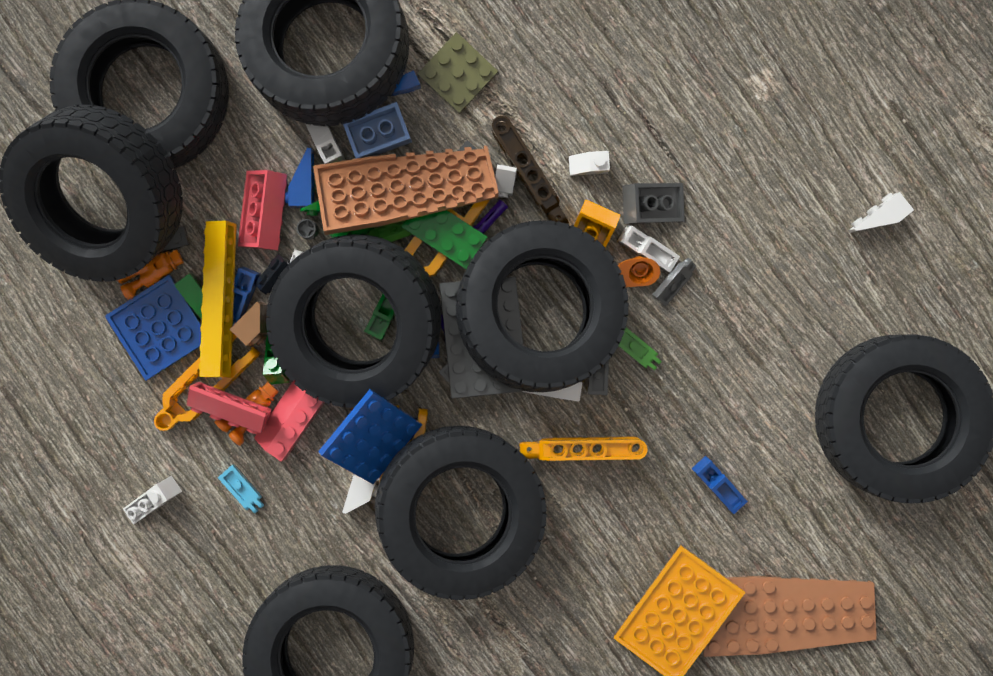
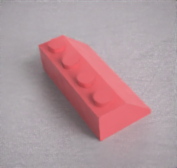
(262, 210)
(228, 407)
(288, 422)

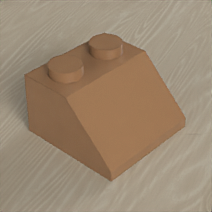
(252, 325)

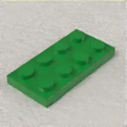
(447, 235)

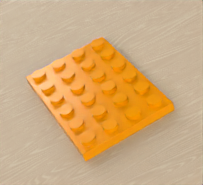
(679, 614)

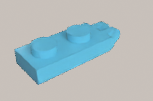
(241, 488)

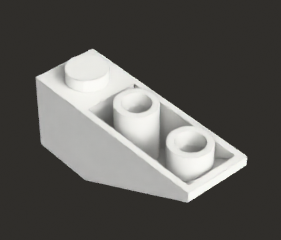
(325, 143)
(889, 212)
(152, 499)

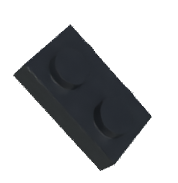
(272, 272)

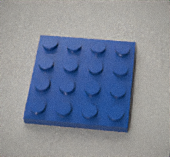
(156, 327)
(370, 437)

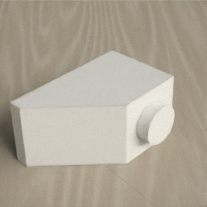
(589, 163)
(505, 180)
(359, 493)

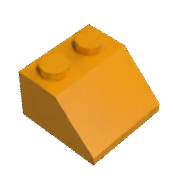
(597, 221)

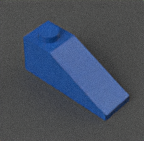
(302, 186)

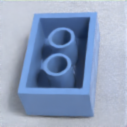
(378, 132)

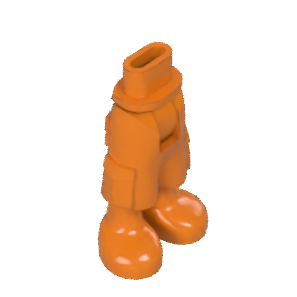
(156, 269)
(260, 396)

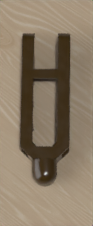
(515, 149)

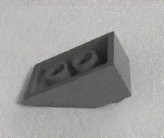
(653, 203)

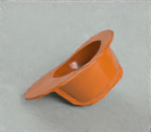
(639, 271)

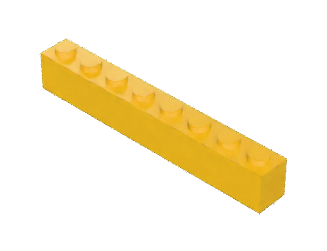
(217, 299)

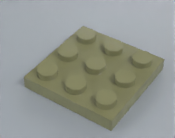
(457, 73)

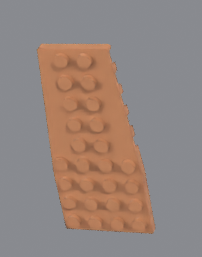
(396, 189)
(795, 615)

